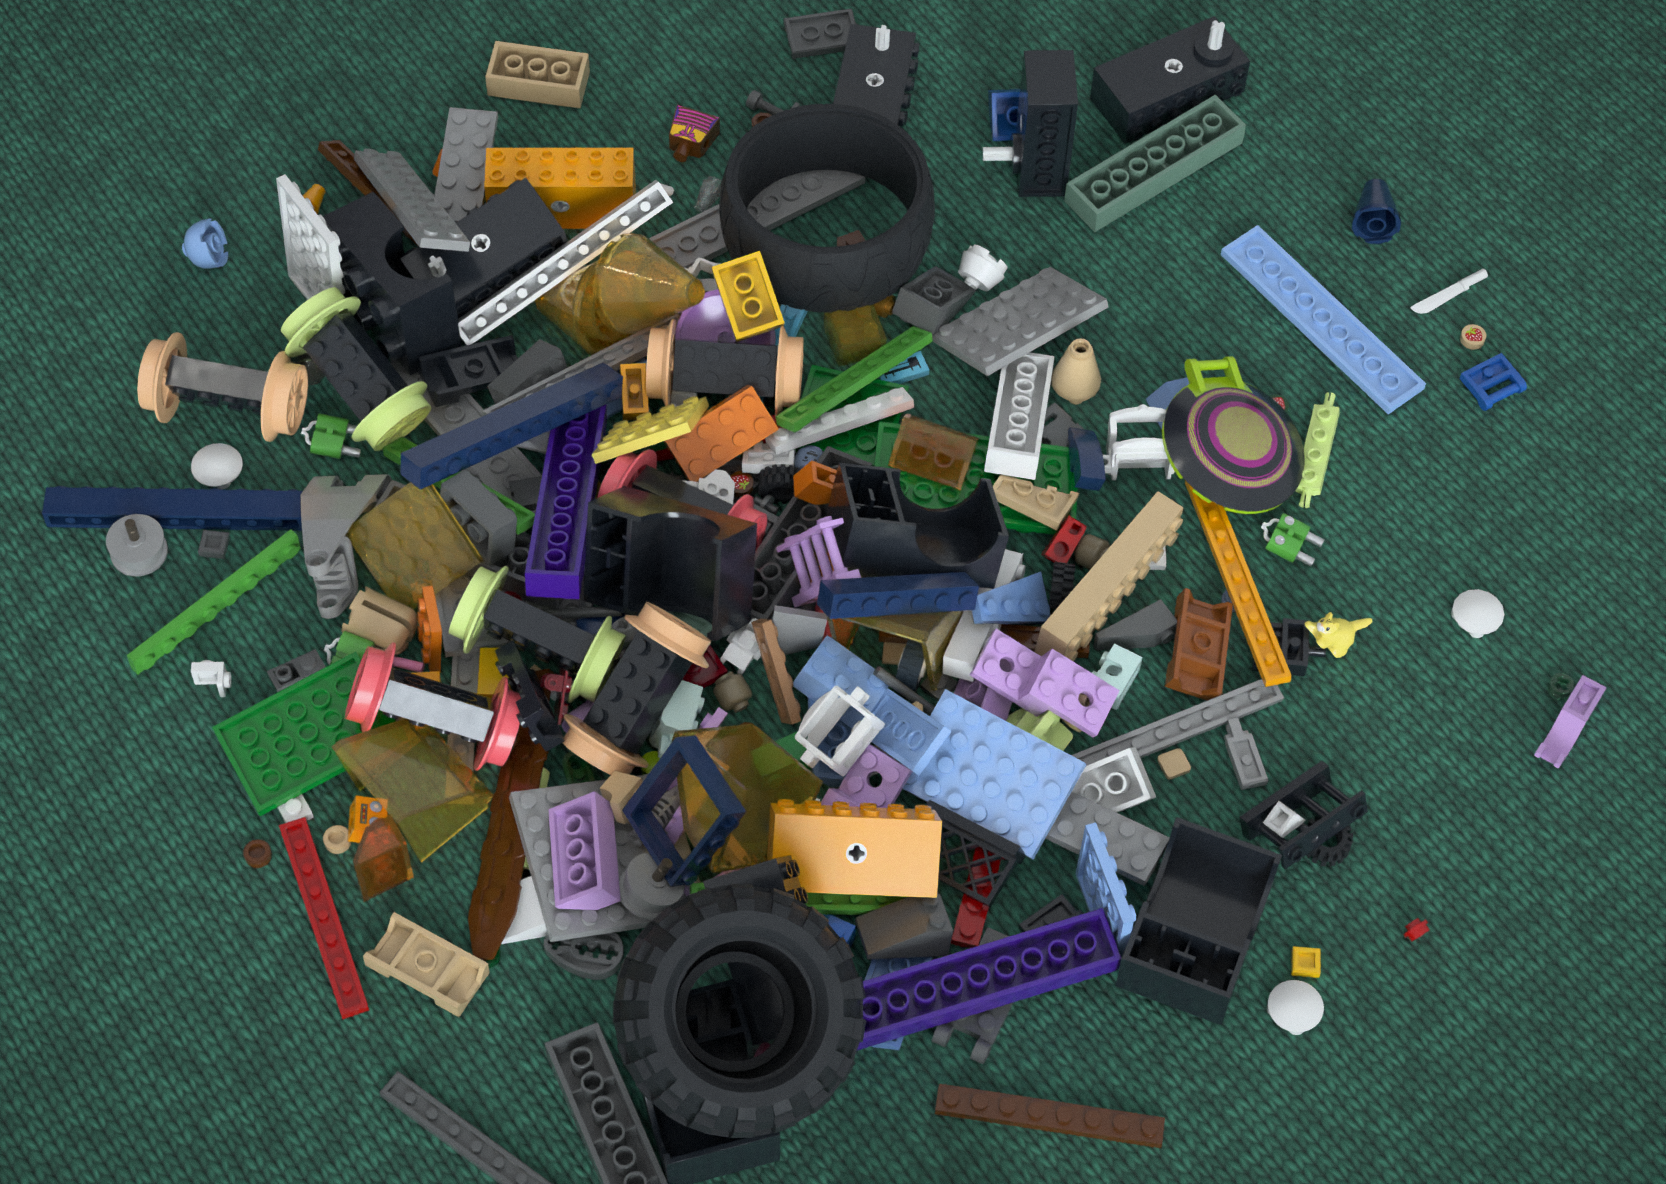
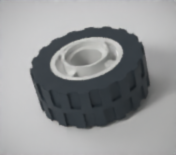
(911, 665)

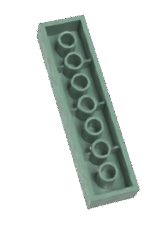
(1154, 163)

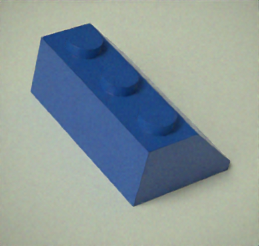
(1003, 113)

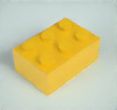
(748, 296)

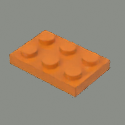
(429, 629)

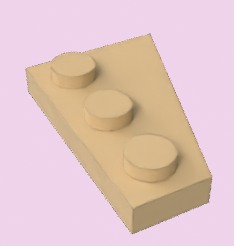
(1035, 502)

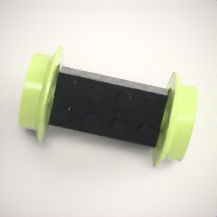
(355, 368)
(533, 629)

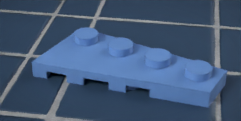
(1014, 603)

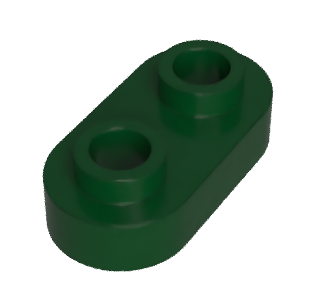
(581, 775)

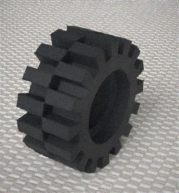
(777, 483)
(1061, 583)
(1335, 853)

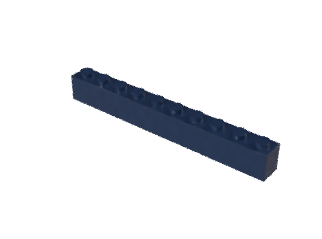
(510, 425)
(174, 508)

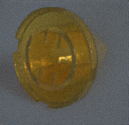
(641, 285)
(575, 309)

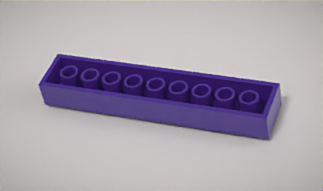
(560, 520)
(988, 977)

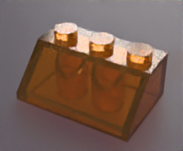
(933, 451)
(381, 858)

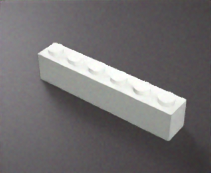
(970, 637)

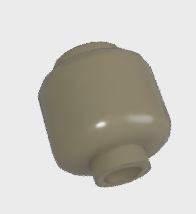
(1090, 550)
(732, 692)

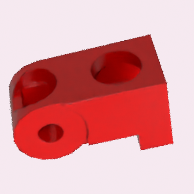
(1064, 540)

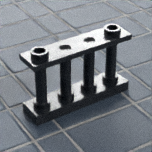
(1298, 794)

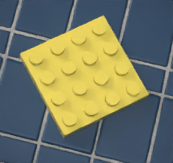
(650, 429)

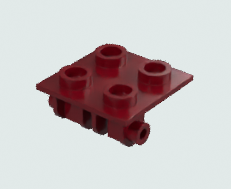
(561, 684)

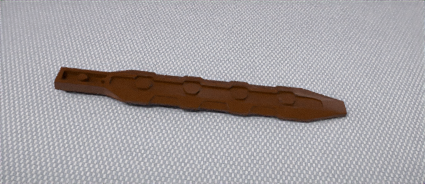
(502, 853)

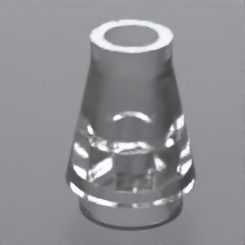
(708, 193)

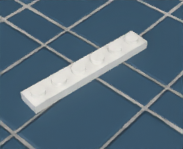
(842, 420)

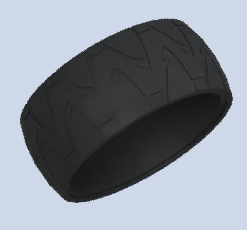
(838, 140)

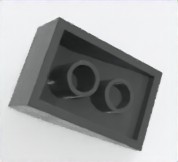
(932, 299)
(906, 929)

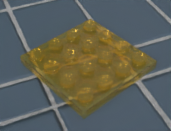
(413, 544)

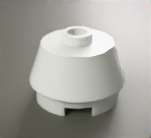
(980, 268)

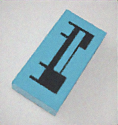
(910, 369)

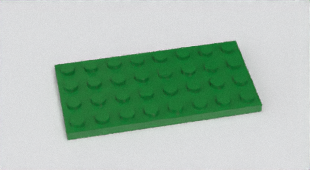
(1052, 471)

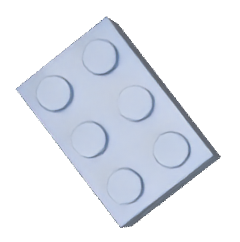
(837, 666)

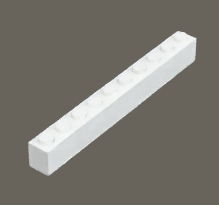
(562, 262)

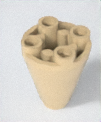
(1077, 373)

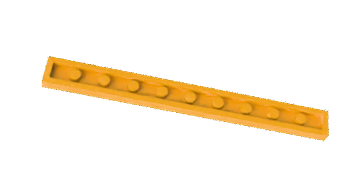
(1242, 591)

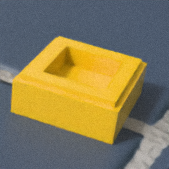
(1306, 962)

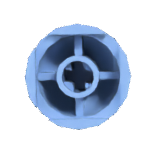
(205, 244)

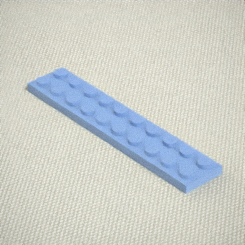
(1323, 319)

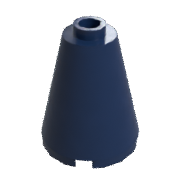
(1376, 214)

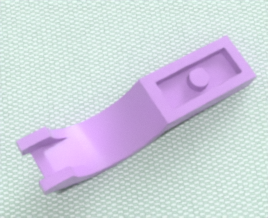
(1570, 721)

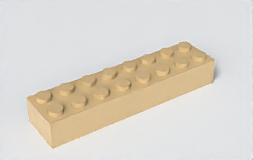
(1111, 578)

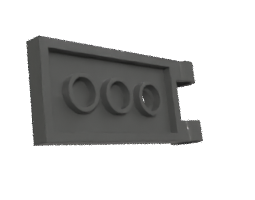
(983, 1025)

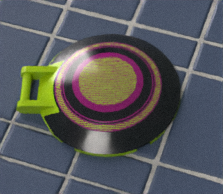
(1232, 440)

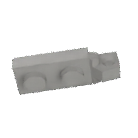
(1244, 756)

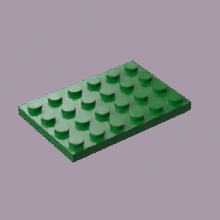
(289, 737)

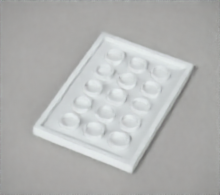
(309, 244)

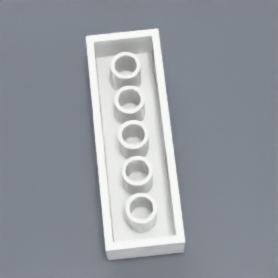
(1019, 416)

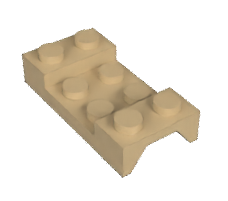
(428, 964)

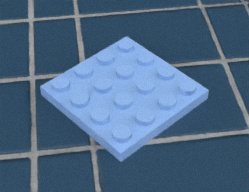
(1101, 886)

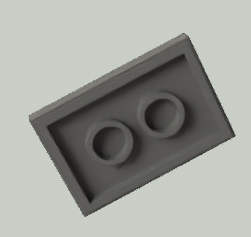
(818, 33)

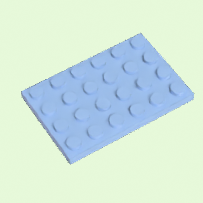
(996, 774)

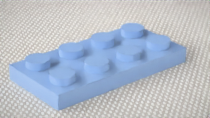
(908, 732)

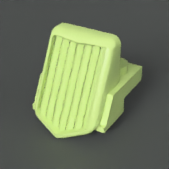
(1045, 727)

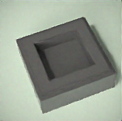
(214, 544)

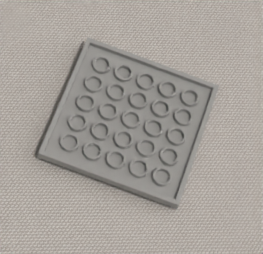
(532, 821)

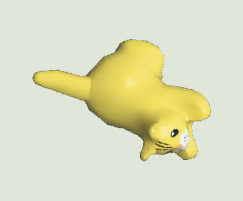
(1336, 633)

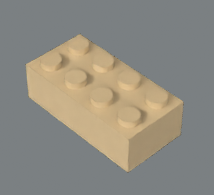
(537, 74)

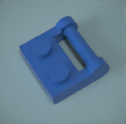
(1490, 374)

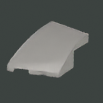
(798, 628)

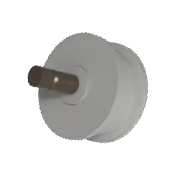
(136, 545)
(645, 888)

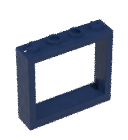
(640, 807)

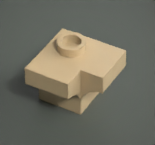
(618, 791)

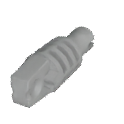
(662, 811)

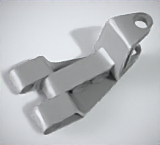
(326, 516)

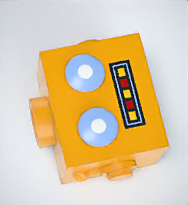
(362, 814)

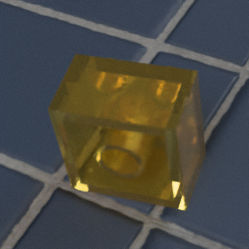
(854, 333)

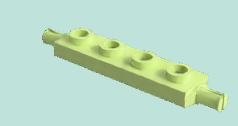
(1318, 448)

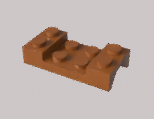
(1199, 647)

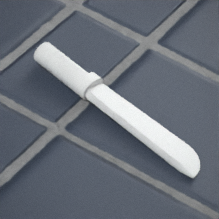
(1443, 296)

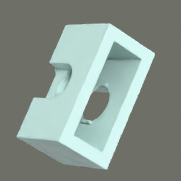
(1124, 667)

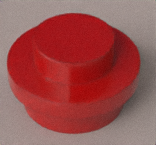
(1416, 929)

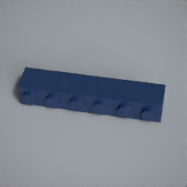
(897, 595)

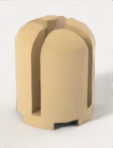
(381, 620)

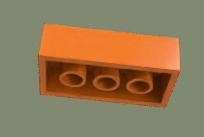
(722, 434)

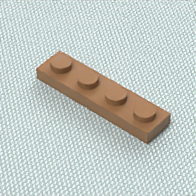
(779, 679)

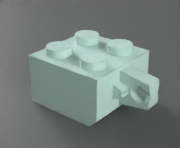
(677, 715)

